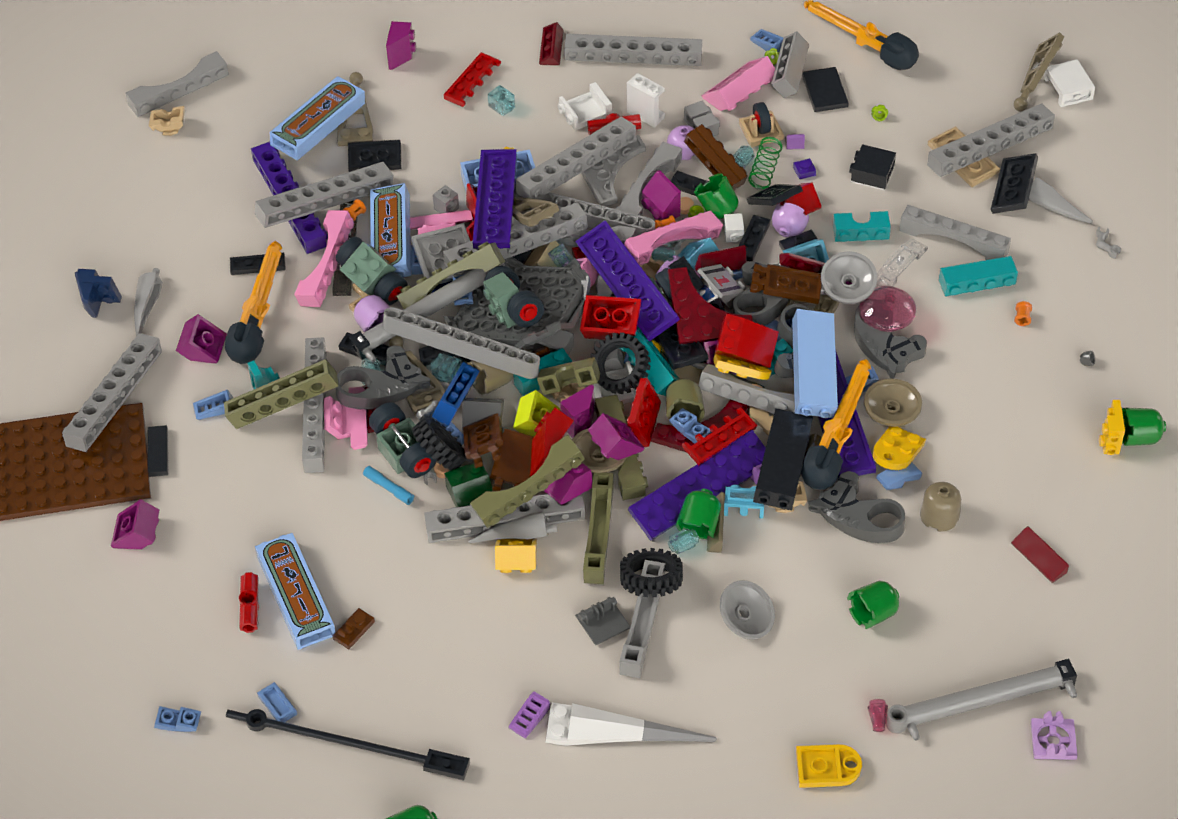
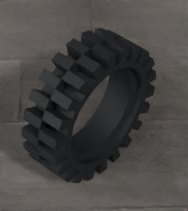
(641, 363)
(439, 443)
(651, 585)

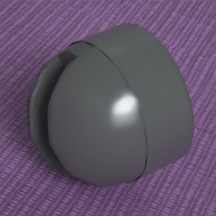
(1087, 358)

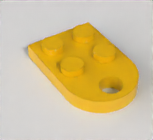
(741, 368)
(897, 446)
(826, 765)

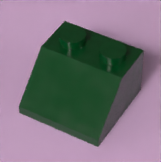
(467, 484)

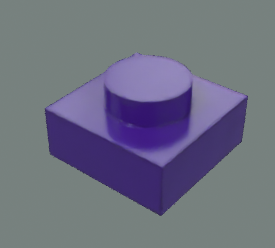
(804, 168)

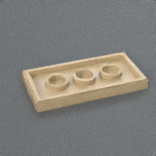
(973, 173)

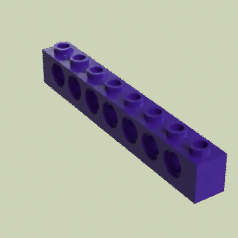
(281, 180)

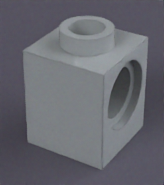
(445, 200)

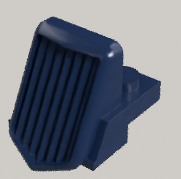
(95, 290)

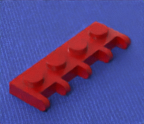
(470, 78)
(720, 437)

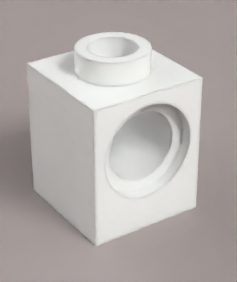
(733, 228)

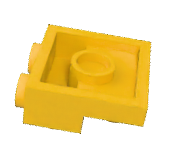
(1112, 429)

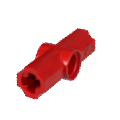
(594, 125)
(249, 611)

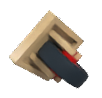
(760, 125)

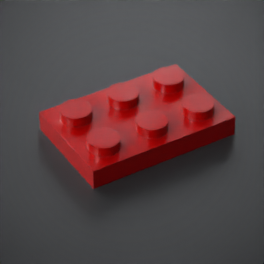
(644, 412)

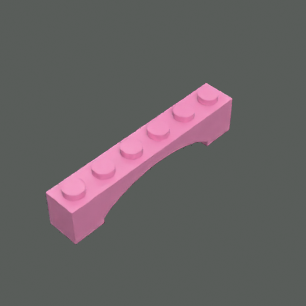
(699, 227)
(313, 289)

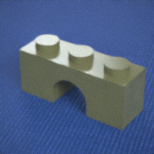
(554, 378)

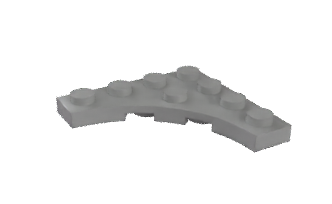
(602, 175)

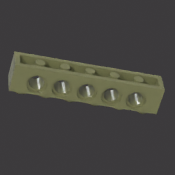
(281, 394)

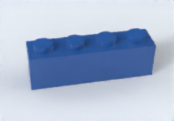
(455, 393)

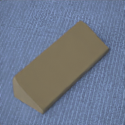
(715, 544)

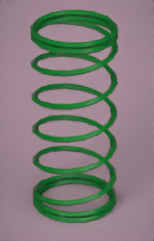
(762, 172)

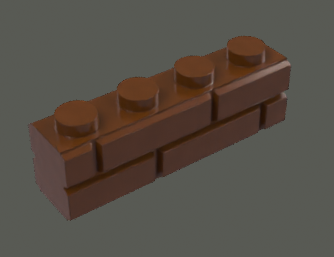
(714, 156)

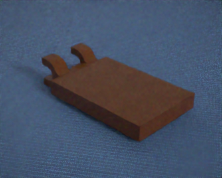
(787, 283)
(482, 438)
(515, 460)

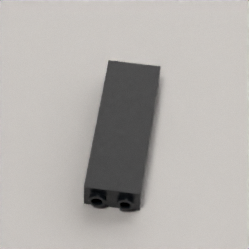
(783, 459)

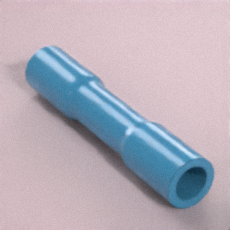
(396, 490)

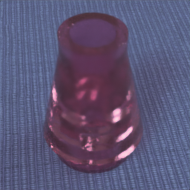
(878, 714)

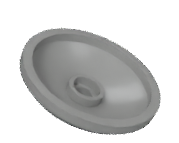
(853, 268)
(753, 605)

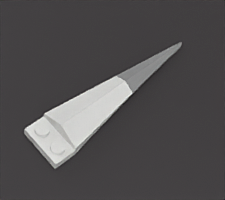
(587, 725)

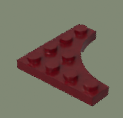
(697, 317)
(669, 436)

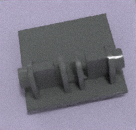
(603, 620)

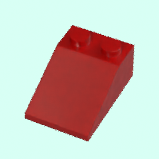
(609, 315)
(746, 341)
(547, 434)

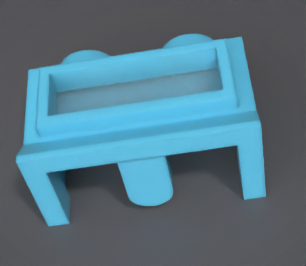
(741, 498)

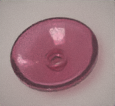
(888, 309)

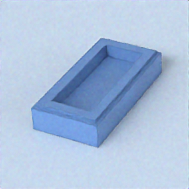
(277, 703)

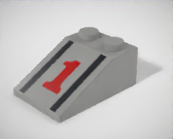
(722, 283)

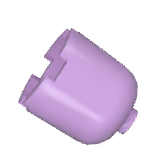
(370, 312)

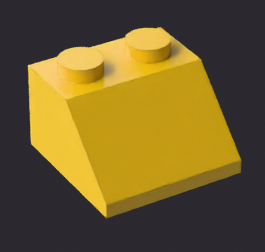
(515, 555)

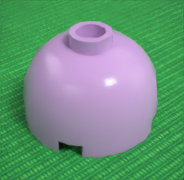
(677, 139)
(789, 220)

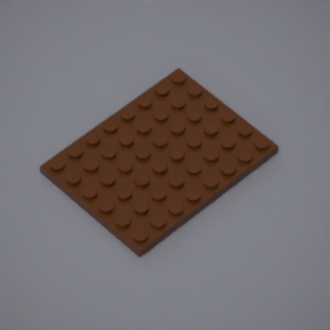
(48, 477)

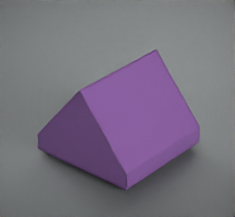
(795, 141)

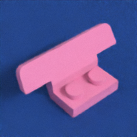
(439, 221)
(346, 421)

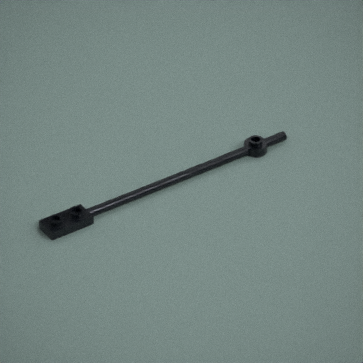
(434, 762)

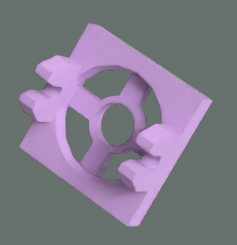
(1052, 750)

